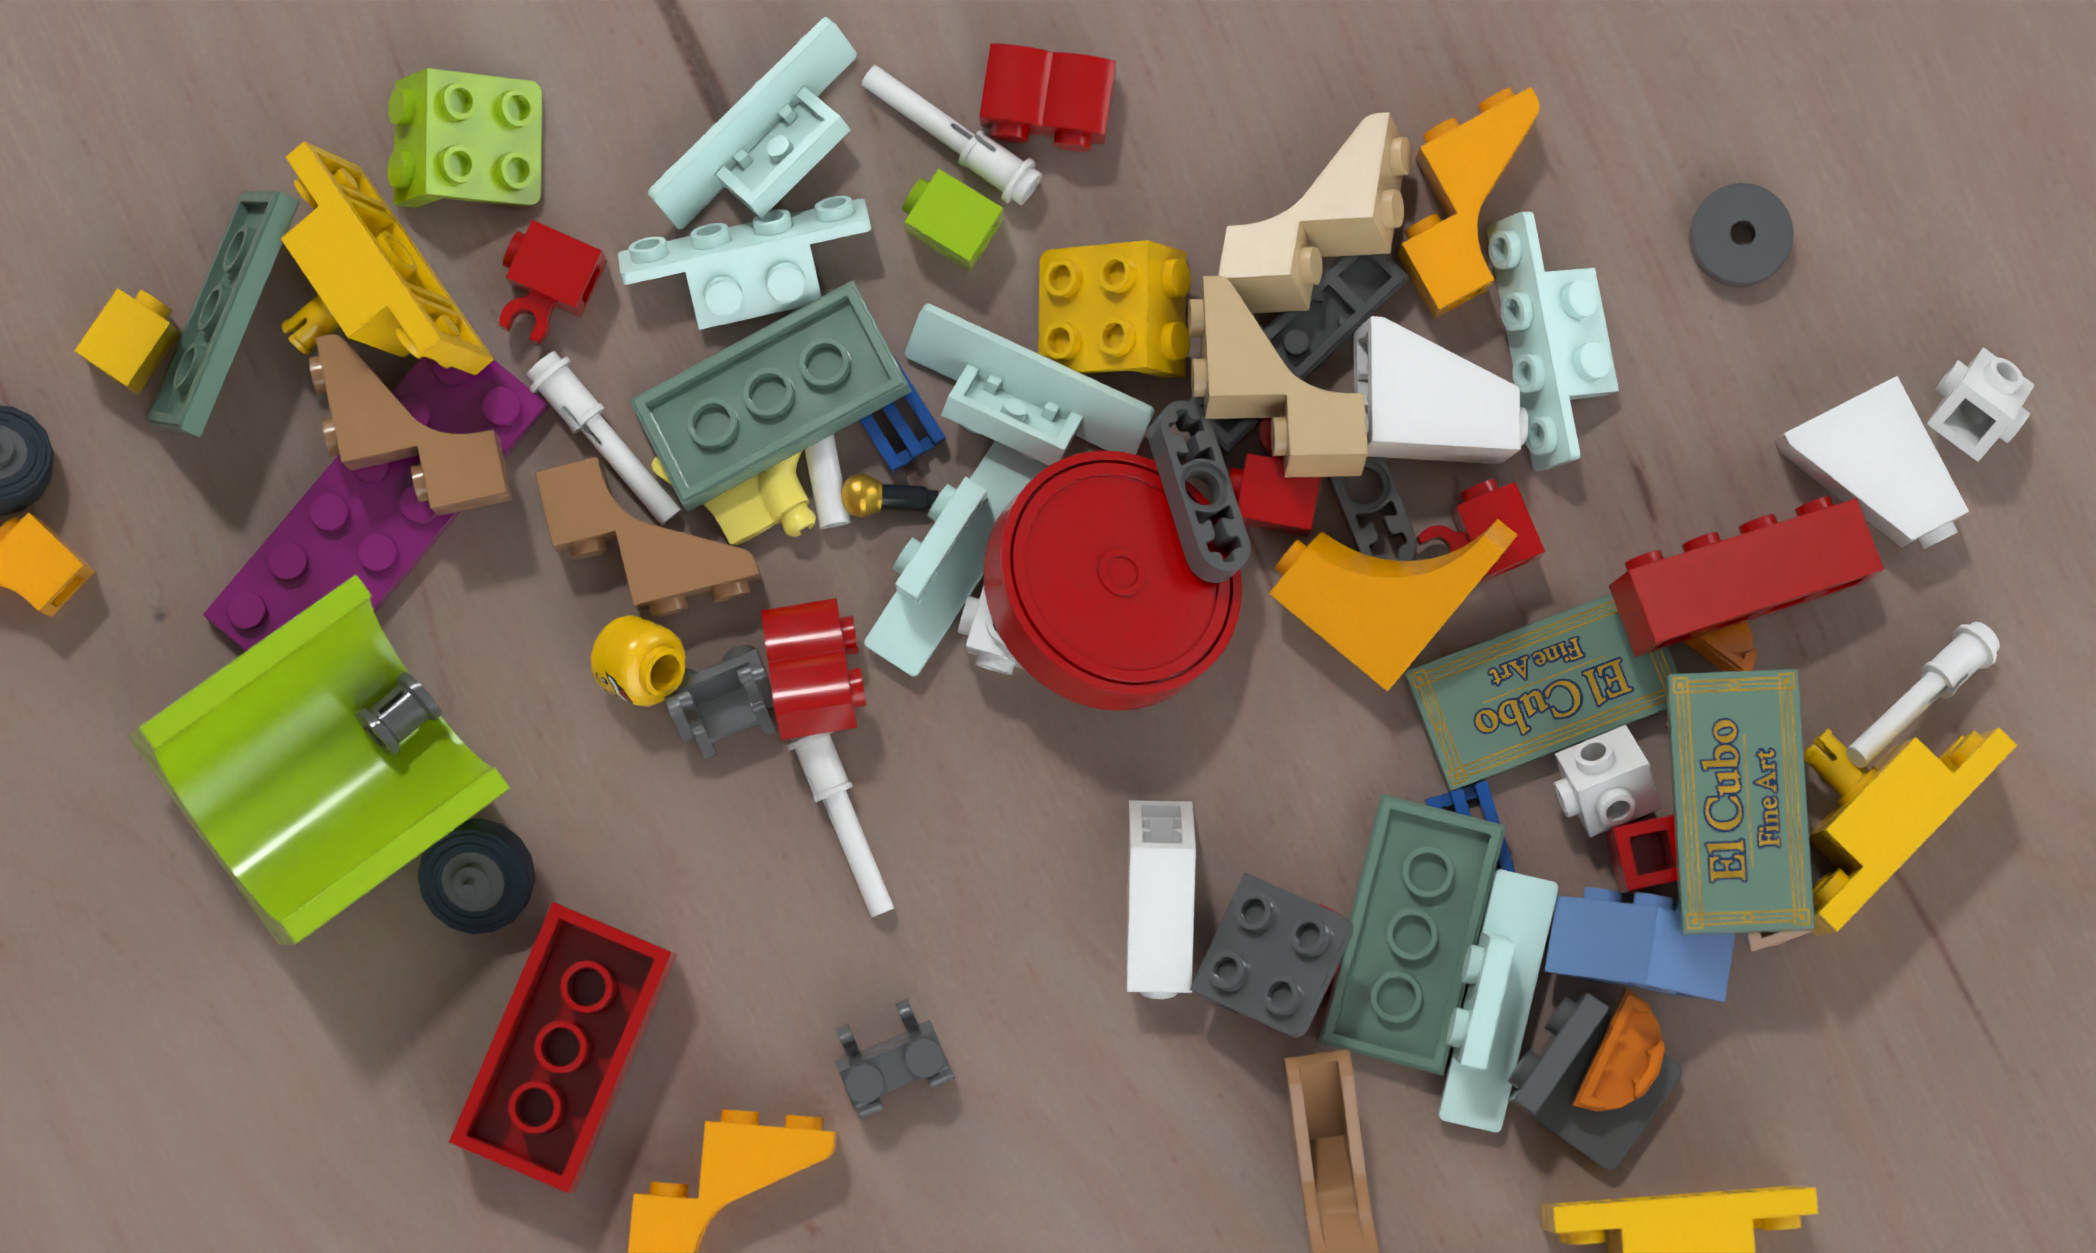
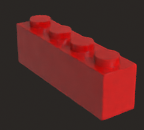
(1745, 575)

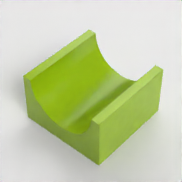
(291, 781)

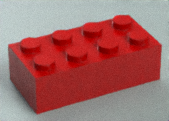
(562, 1048)

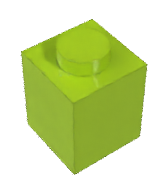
(951, 218)

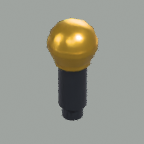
(866, 495)

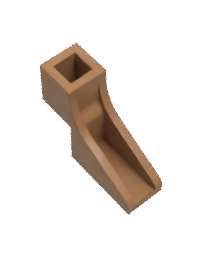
(375, 429)
(658, 562)
(1329, 1153)

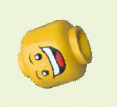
(638, 660)

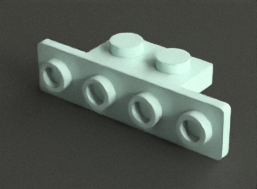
(766, 137)
(748, 266)
(1553, 338)
(1021, 394)
(949, 561)
(1497, 1000)

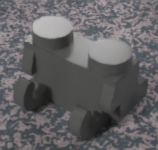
(723, 700)
(891, 1062)

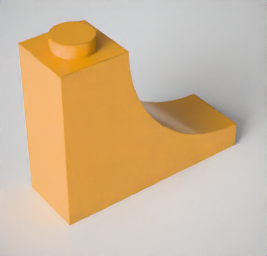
(1381, 608)

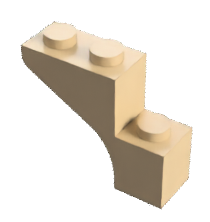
(1342, 214)
(1246, 378)

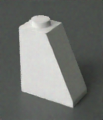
(1432, 401)
(1885, 459)
(1160, 898)

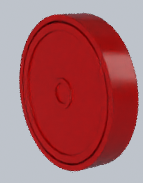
(1099, 588)

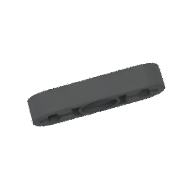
(1191, 518)
(1395, 525)

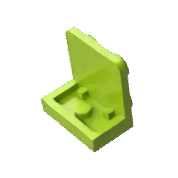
(465, 139)

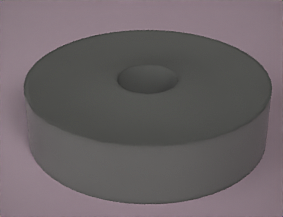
(1720, 255)

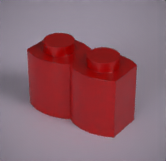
(1047, 95)
(810, 668)

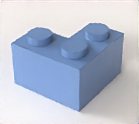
(1636, 945)

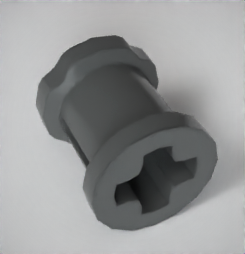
(398, 714)

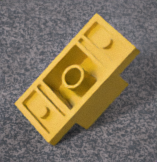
(369, 271)
(1888, 811)
(1681, 1221)

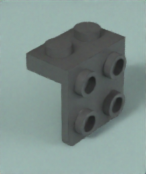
(1273, 956)
(1550, 1081)

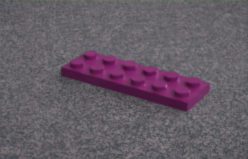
(370, 515)

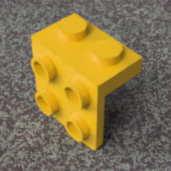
(1115, 308)

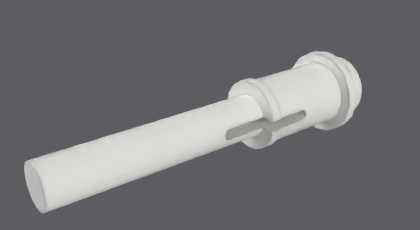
(977, 152)
(582, 413)
(1972, 648)
(829, 783)

